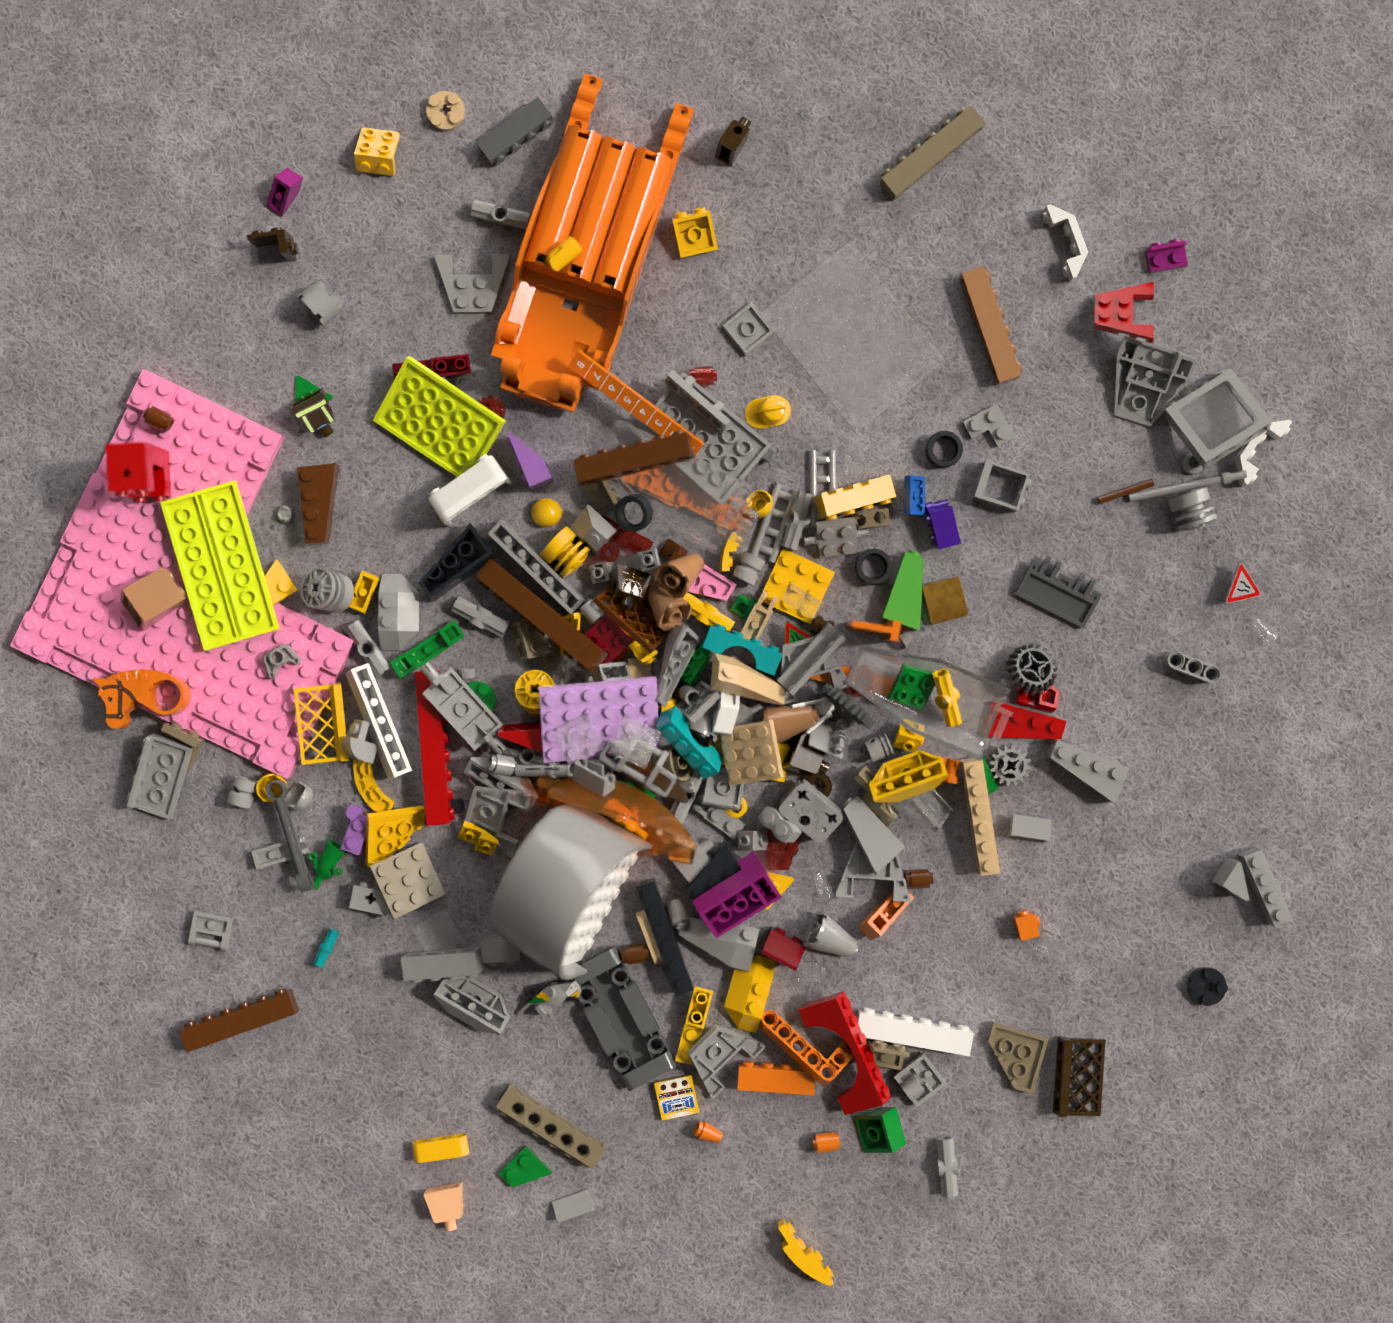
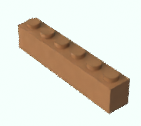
(990, 325)

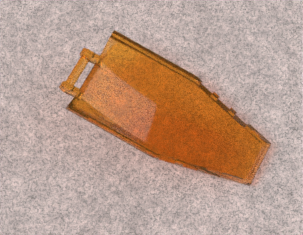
(625, 802)

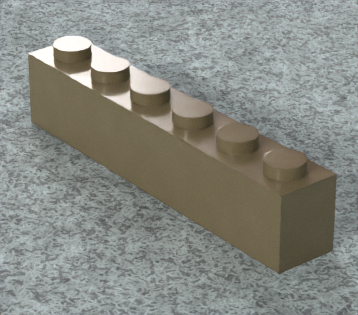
(932, 152)

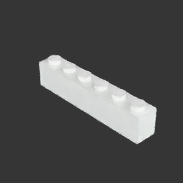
(380, 726)
(915, 1032)

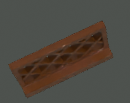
(642, 619)

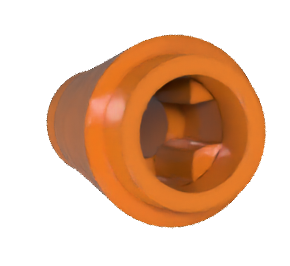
(707, 1132)

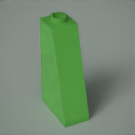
(906, 592)

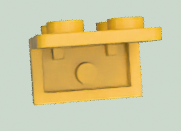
(376, 151)

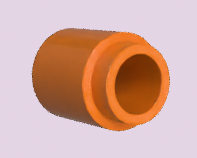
(826, 1142)

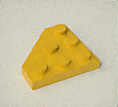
(390, 831)

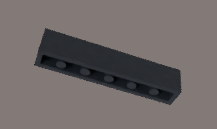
(665, 937)

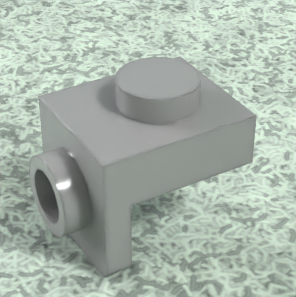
(752, 840)

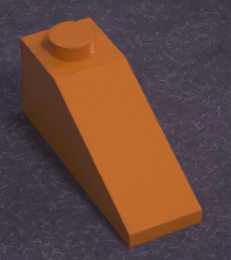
(882, 917)

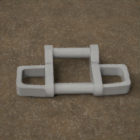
(662, 755)

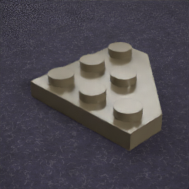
(1018, 1054)

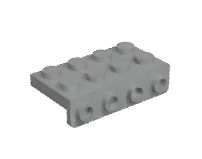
(159, 776)

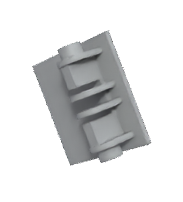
(829, 737)

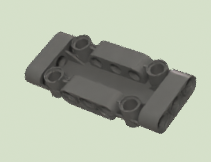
(623, 1020)

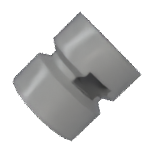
(748, 569)
(242, 791)

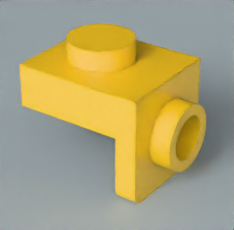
(642, 654)

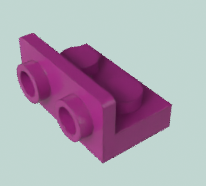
(1166, 256)

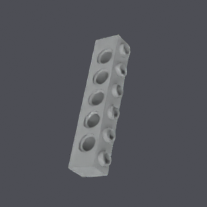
(536, 566)

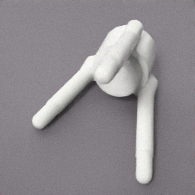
(824, 708)

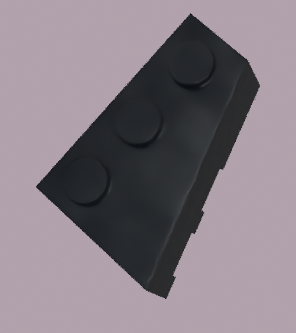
(716, 871)

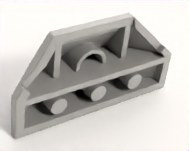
(397, 612)
(479, 776)
(473, 1004)

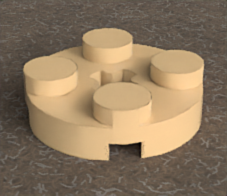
(437, 103)

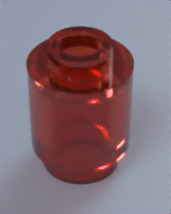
(704, 375)

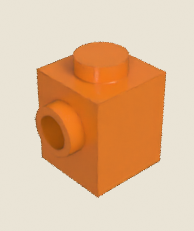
(1026, 925)

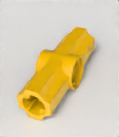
(707, 613)
(947, 697)

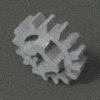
(1002, 770)

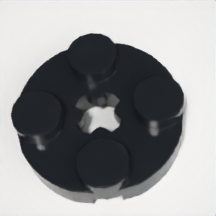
(1217, 989)

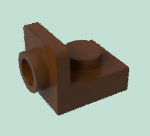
(672, 550)

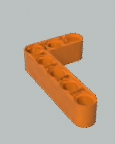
(807, 1050)

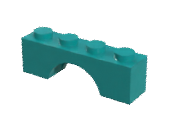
(765, 657)
(675, 730)

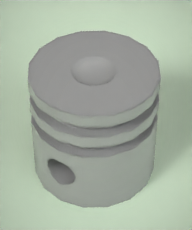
(878, 747)

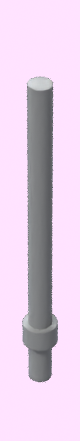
(1224, 478)

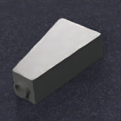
(872, 836)

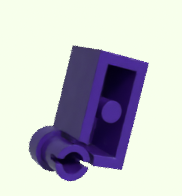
(942, 524)

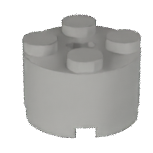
(319, 302)

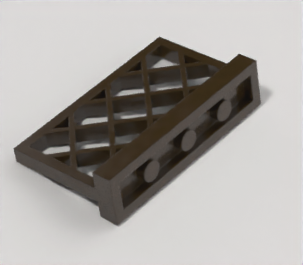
(1063, 1076)

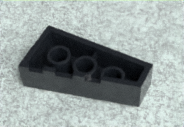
(457, 563)

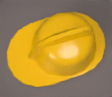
(767, 412)

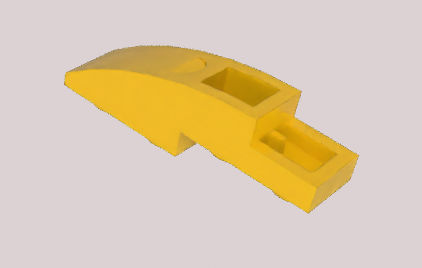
(694, 1023)
(808, 1259)

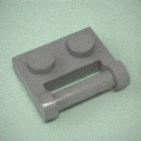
(210, 924)

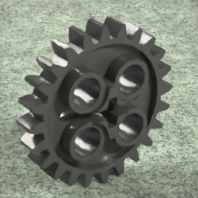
(848, 706)

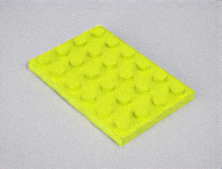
(438, 418)

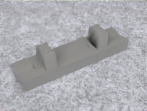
(685, 390)

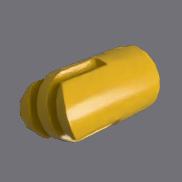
(563, 254)

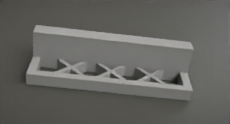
(811, 658)

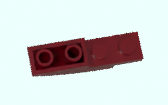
(443, 366)

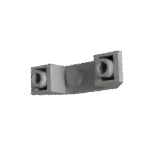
(643, 561)

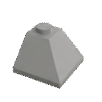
(592, 529)

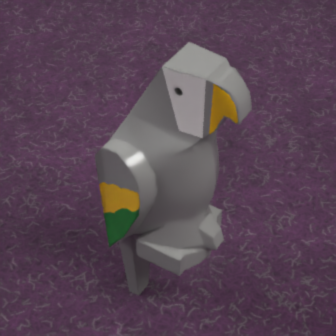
(553, 996)

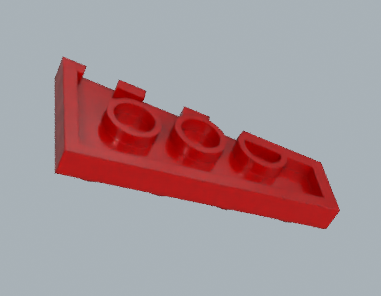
(1029, 724)

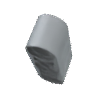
(1200, 667)

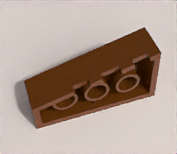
(317, 498)

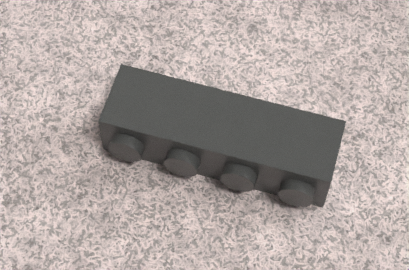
(515, 131)

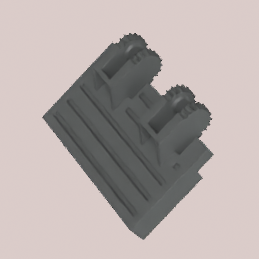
(1057, 594)

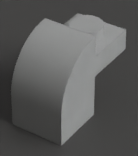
(356, 746)

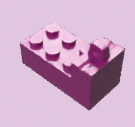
(737, 896)

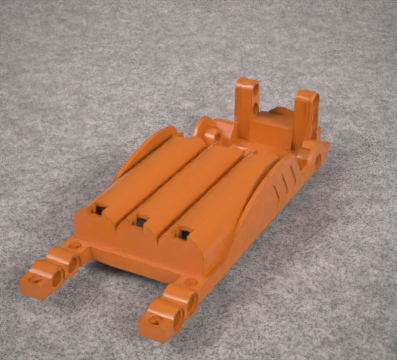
(610, 204)

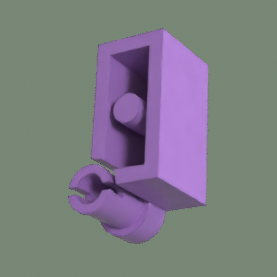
(356, 833)

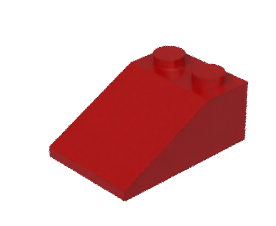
(523, 734)

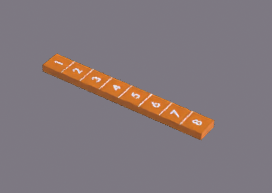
(628, 398)

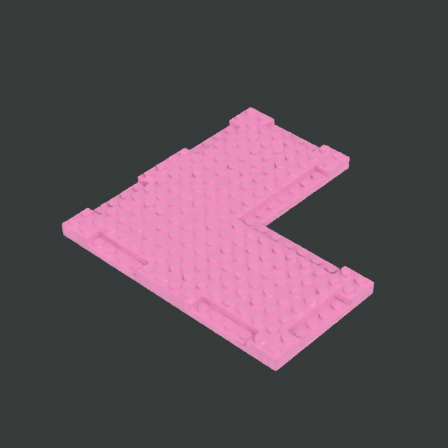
(116, 542)

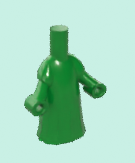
(328, 861)

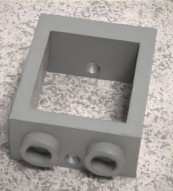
(982, 480)

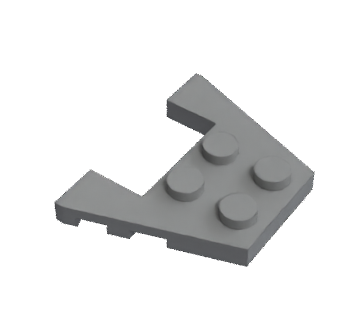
(473, 292)
(793, 649)
(489, 808)
(859, 869)
(715, 1050)

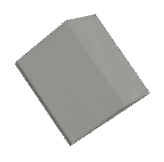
(1232, 879)

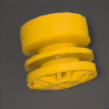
(565, 552)
(523, 690)

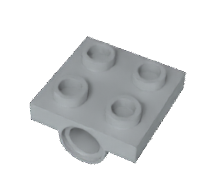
(700, 701)
(920, 1079)

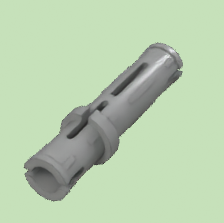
(551, 770)

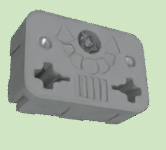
(815, 806)

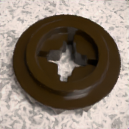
(822, 779)

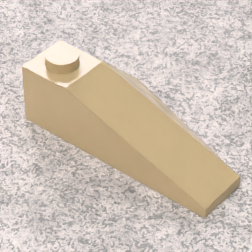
(739, 679)

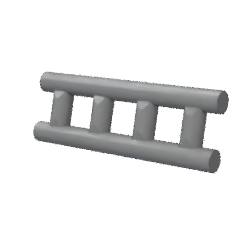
(814, 479)
(764, 529)

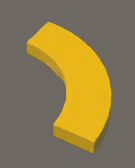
(368, 788)

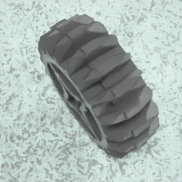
(1029, 679)

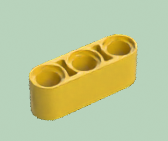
(440, 1148)

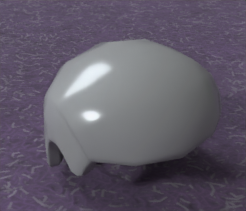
(299, 797)

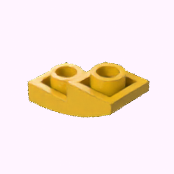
(726, 560)
(483, 840)

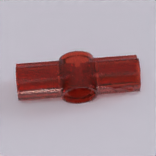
(629, 539)

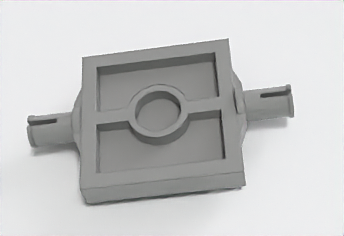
(836, 537)

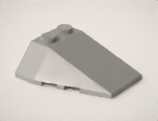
(1148, 379)

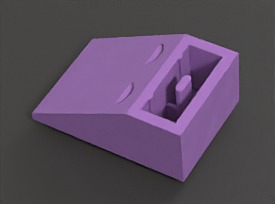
(534, 467)

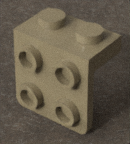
(175, 732)
(888, 1054)

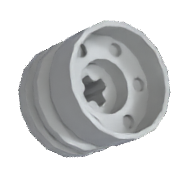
(1192, 509)
(327, 590)

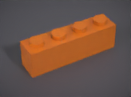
(774, 1078)

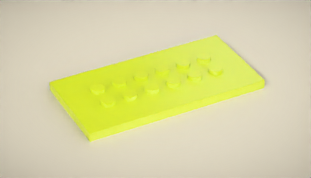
(220, 565)

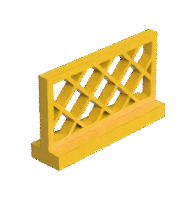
(338, 723)

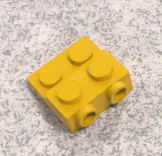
(694, 232)

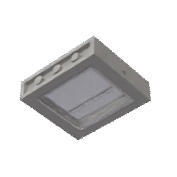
(1217, 418)

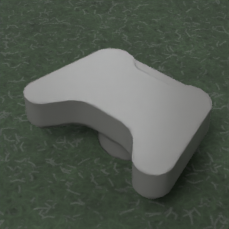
(278, 657)

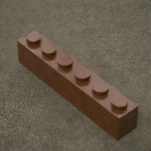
(633, 458)
(239, 1020)

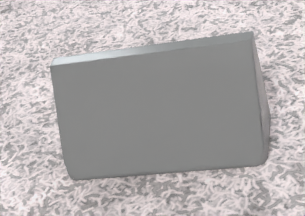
(573, 1205)

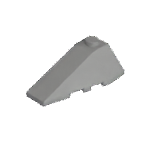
(677, 654)
(732, 948)

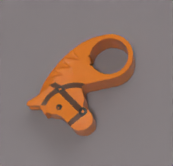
(127, 688)

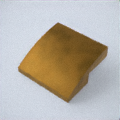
(945, 600)

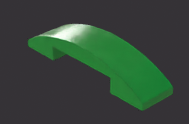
(427, 649)

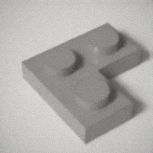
(991, 421)

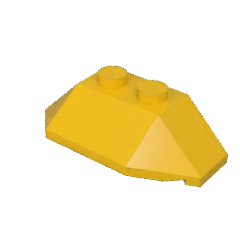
(907, 777)
(749, 993)

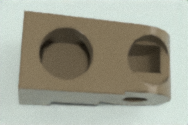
(872, 519)

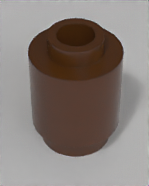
(158, 419)
(918, 878)
(635, 954)

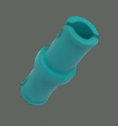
(326, 947)

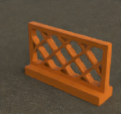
(890, 630)

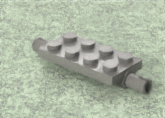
(462, 709)

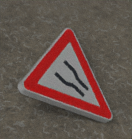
(1241, 586)

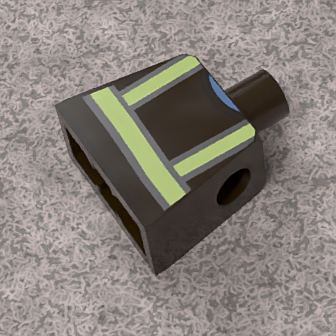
(314, 412)

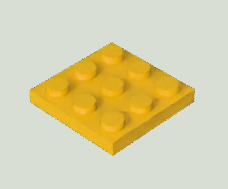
(802, 573)

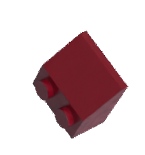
(783, 948)

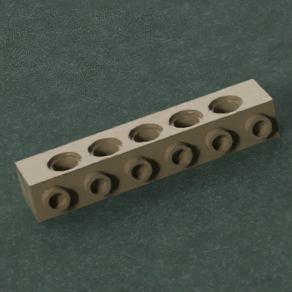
(562, 1126)

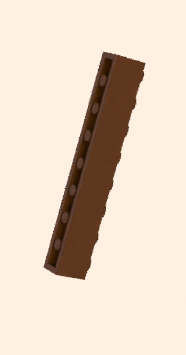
(541, 615)

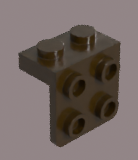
(276, 236)

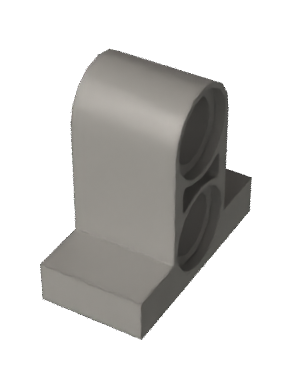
(590, 614)

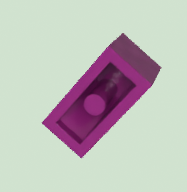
(283, 191)

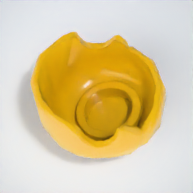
(761, 503)
(546, 512)
(276, 789)

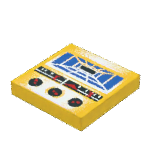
(676, 1097)

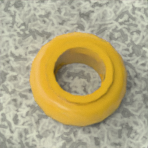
(739, 814)

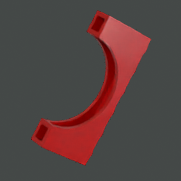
(837, 1015)

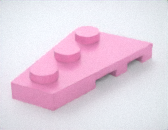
(712, 584)

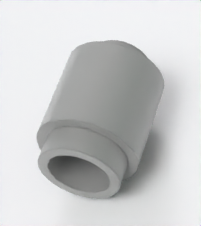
(501, 764)
(677, 914)

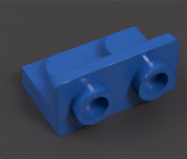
(914, 495)

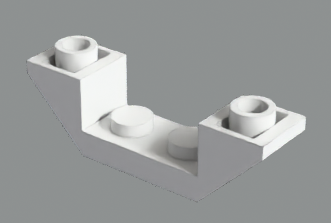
(1056, 216)
(1276, 431)
(726, 714)

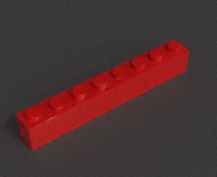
(434, 758)

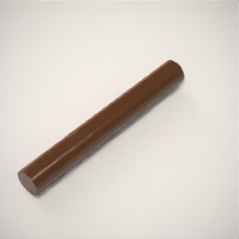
(1125, 491)

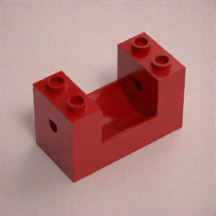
(138, 471)

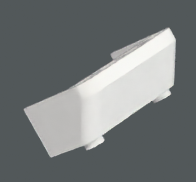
(468, 488)

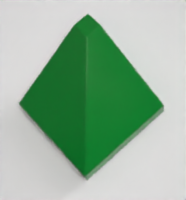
(743, 605)

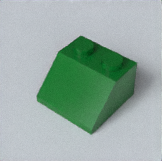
(880, 1130)

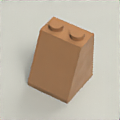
(152, 598)

